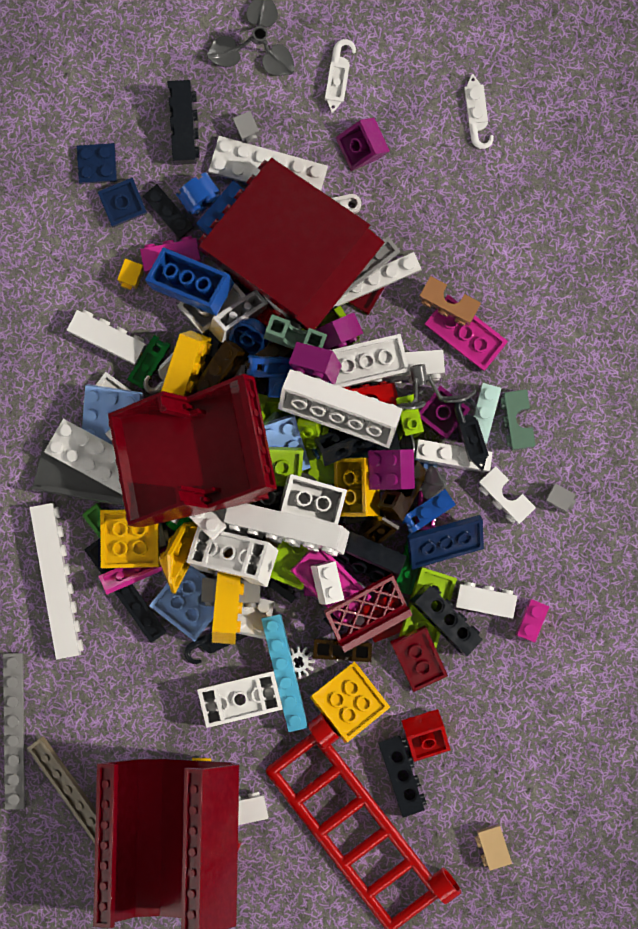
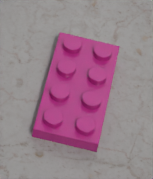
(475, 342)
(349, 585)

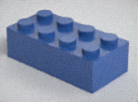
(189, 281)

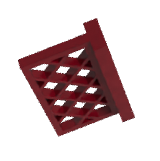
(373, 624)

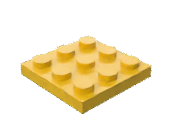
(127, 545)
(350, 702)

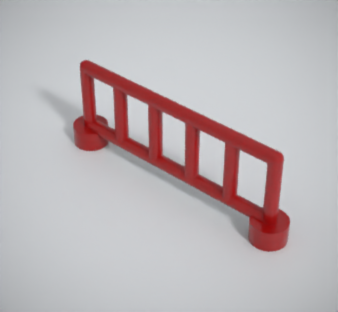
(440, 884)

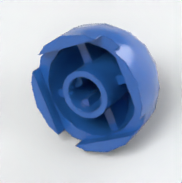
(249, 335)

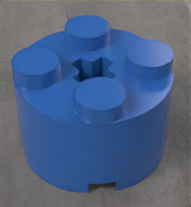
(198, 194)

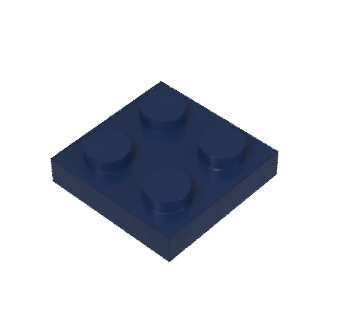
(96, 163)
(122, 202)

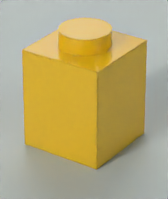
(130, 274)

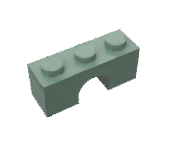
(283, 333)
(518, 437)

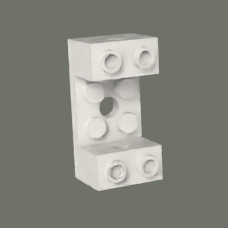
(250, 558)
(219, 702)

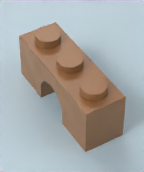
(434, 296)

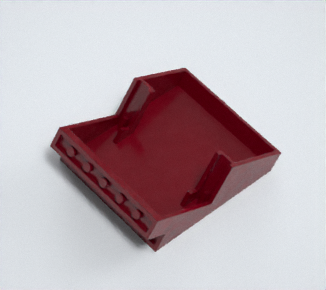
(290, 243)
(192, 452)

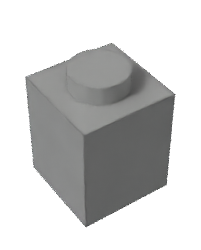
(246, 127)
(560, 498)

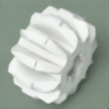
(305, 659)

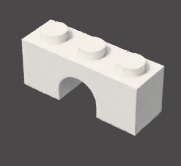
(517, 509)

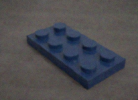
(445, 542)

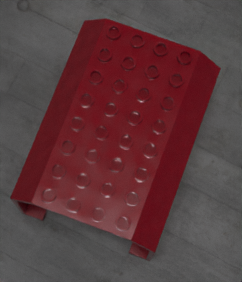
(166, 842)

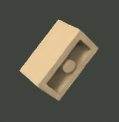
(493, 847)

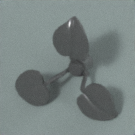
(277, 60)
(419, 378)
(433, 481)

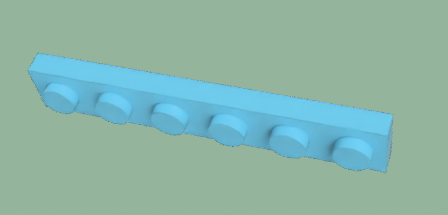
(284, 673)

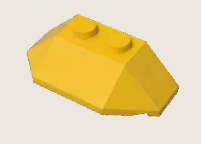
(176, 554)

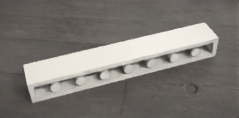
(55, 581)

